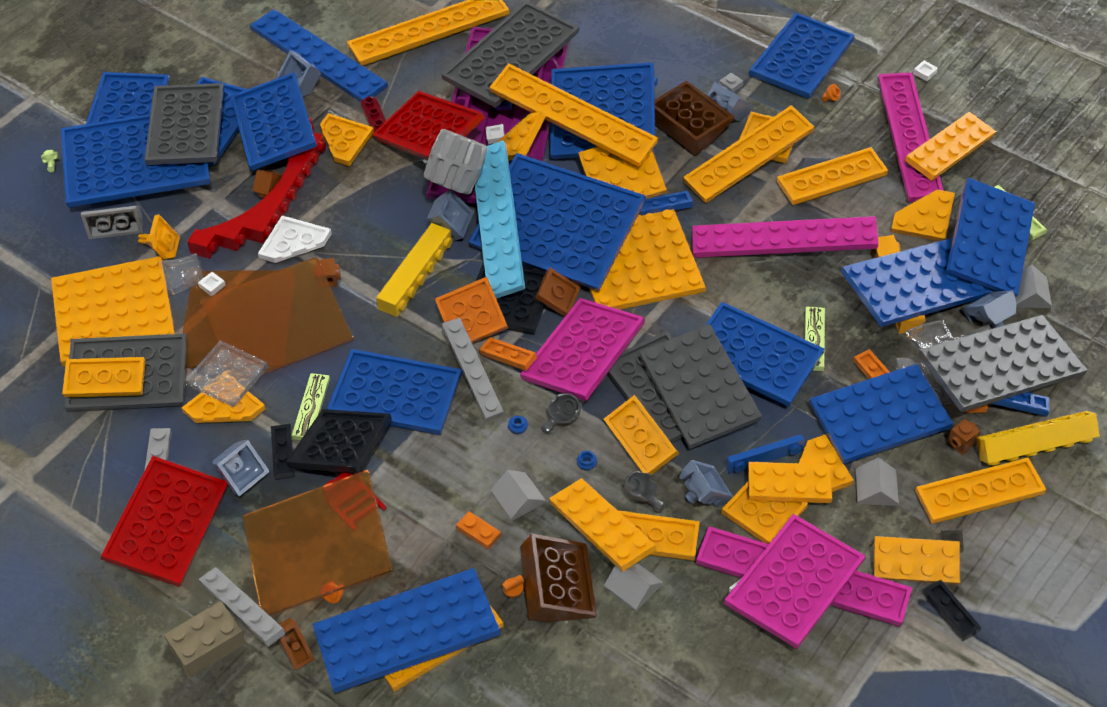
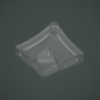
(181, 273)
(929, 334)

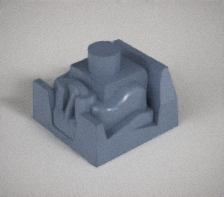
(306, 73)
(730, 101)
(451, 213)
(992, 308)
(240, 466)
(704, 484)

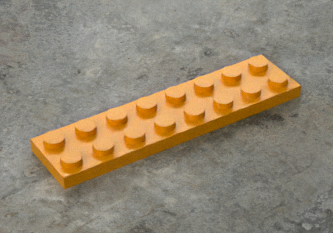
(748, 154)

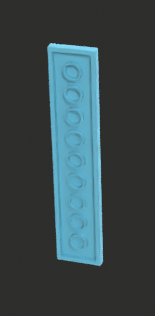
(499, 223)

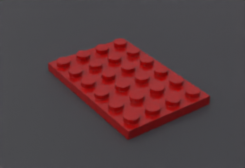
(421, 119)
(165, 521)

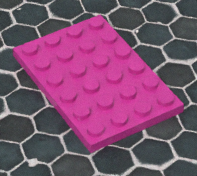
(583, 348)
(794, 581)

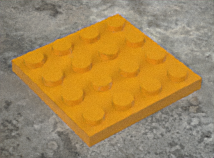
(614, 170)

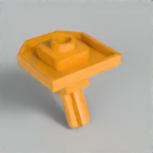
(161, 238)

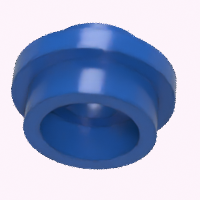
(517, 428)
(586, 456)

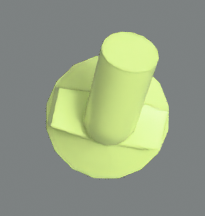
(50, 157)

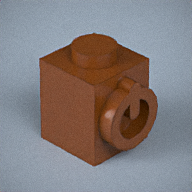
(331, 271)
(963, 436)

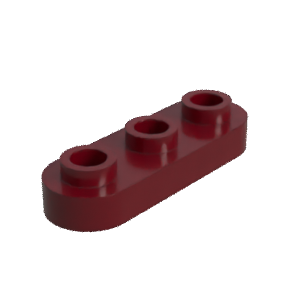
(372, 112)

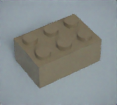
(205, 639)

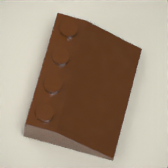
(690, 117)
(557, 579)

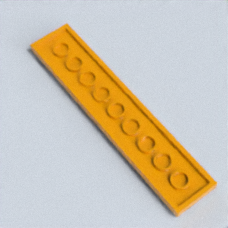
(425, 29)
(574, 115)

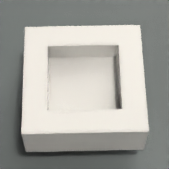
(925, 70)
(494, 133)
(211, 284)

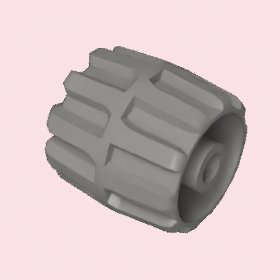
(455, 162)

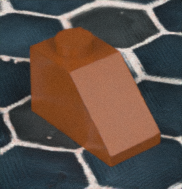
(265, 182)
(294, 644)

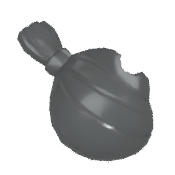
(562, 410)
(642, 489)

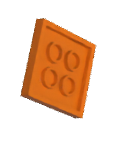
(475, 307)

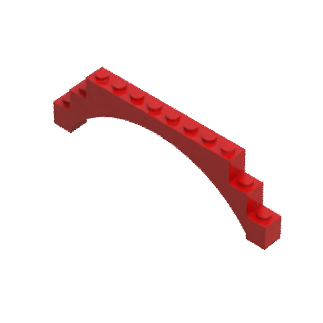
(261, 219)

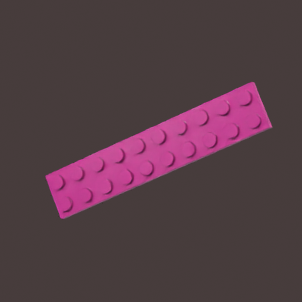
(907, 130)
(785, 237)
(861, 595)

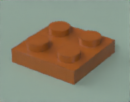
(557, 292)

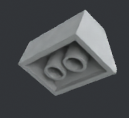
(113, 222)

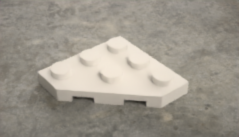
(293, 238)

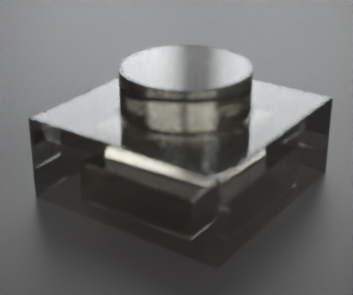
(952, 535)

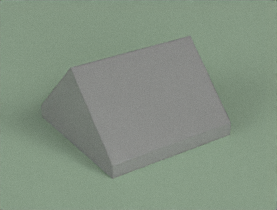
(1033, 290)
(876, 483)
(517, 494)
(632, 585)

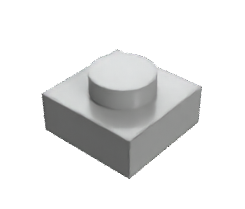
(731, 82)

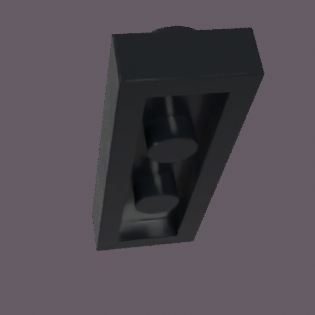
(281, 450)
(952, 610)

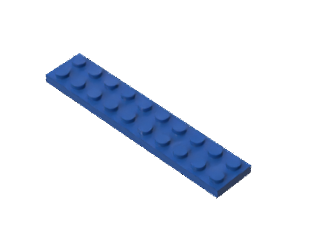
(331, 63)

